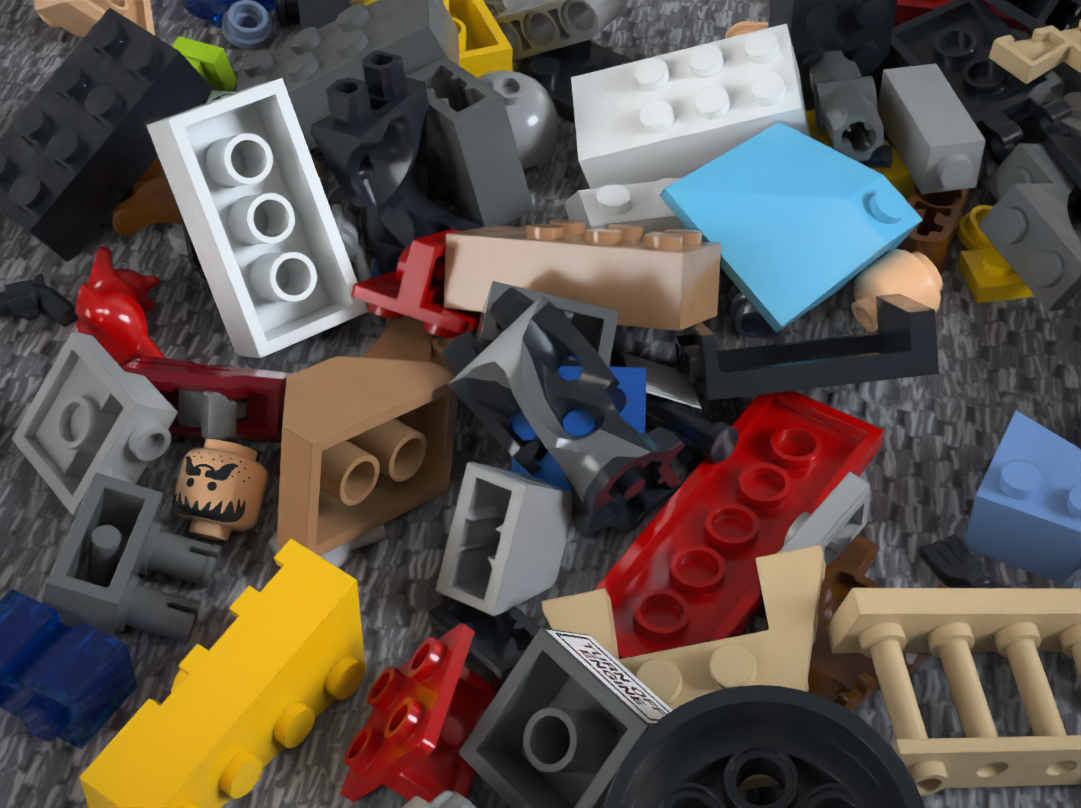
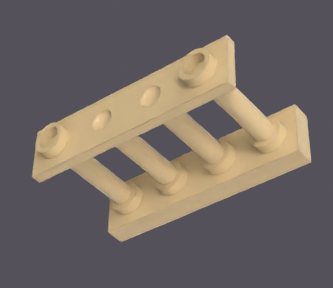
(950, 627)

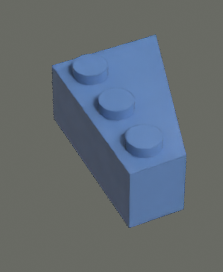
(1030, 503)

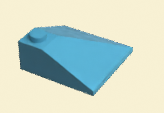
(791, 219)

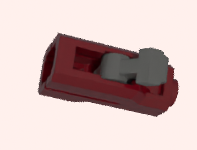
(218, 399)

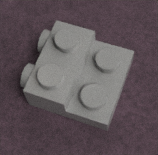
(92, 421)

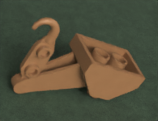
(365, 438)

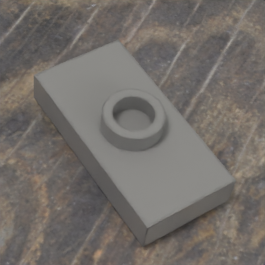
(834, 521)

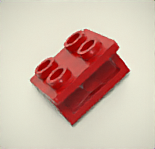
(418, 290)
(420, 723)

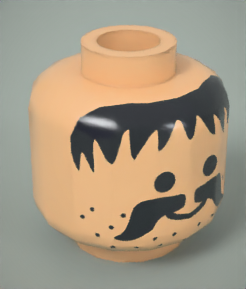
(220, 489)

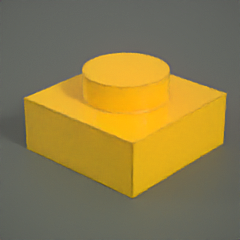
(991, 276)

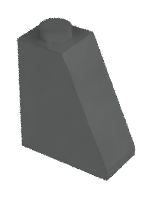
(473, 145)

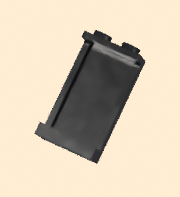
(899, 349)

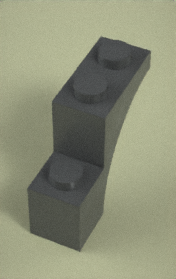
(1033, 223)

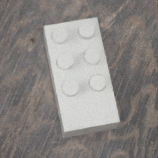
(685, 107)
(258, 218)

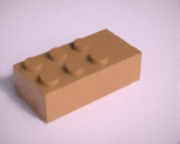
(649, 279)

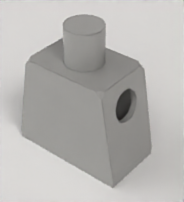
(504, 539)

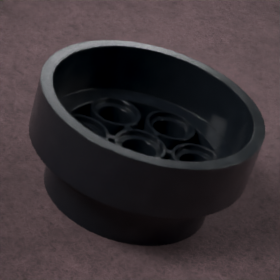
(798, 738)

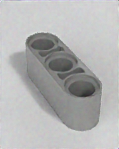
(553, 24)

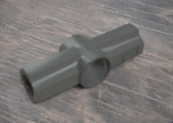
(846, 106)

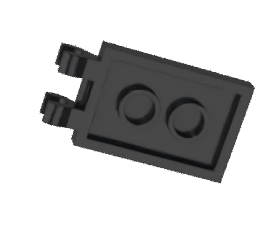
(960, 42)

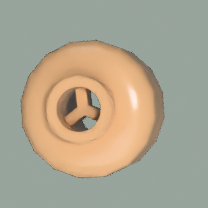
(894, 274)

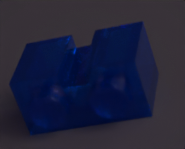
(58, 675)

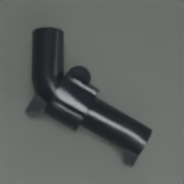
(27, 296)

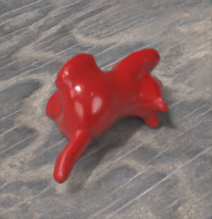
(115, 309)

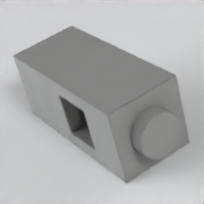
(930, 128)

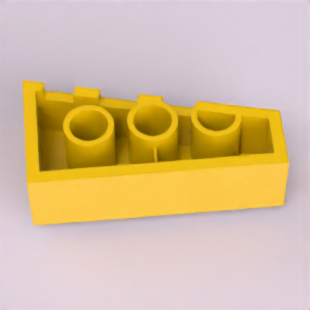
(244, 697)

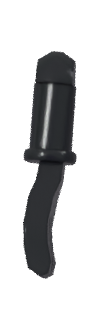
(955, 564)

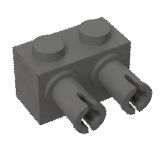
(108, 551)

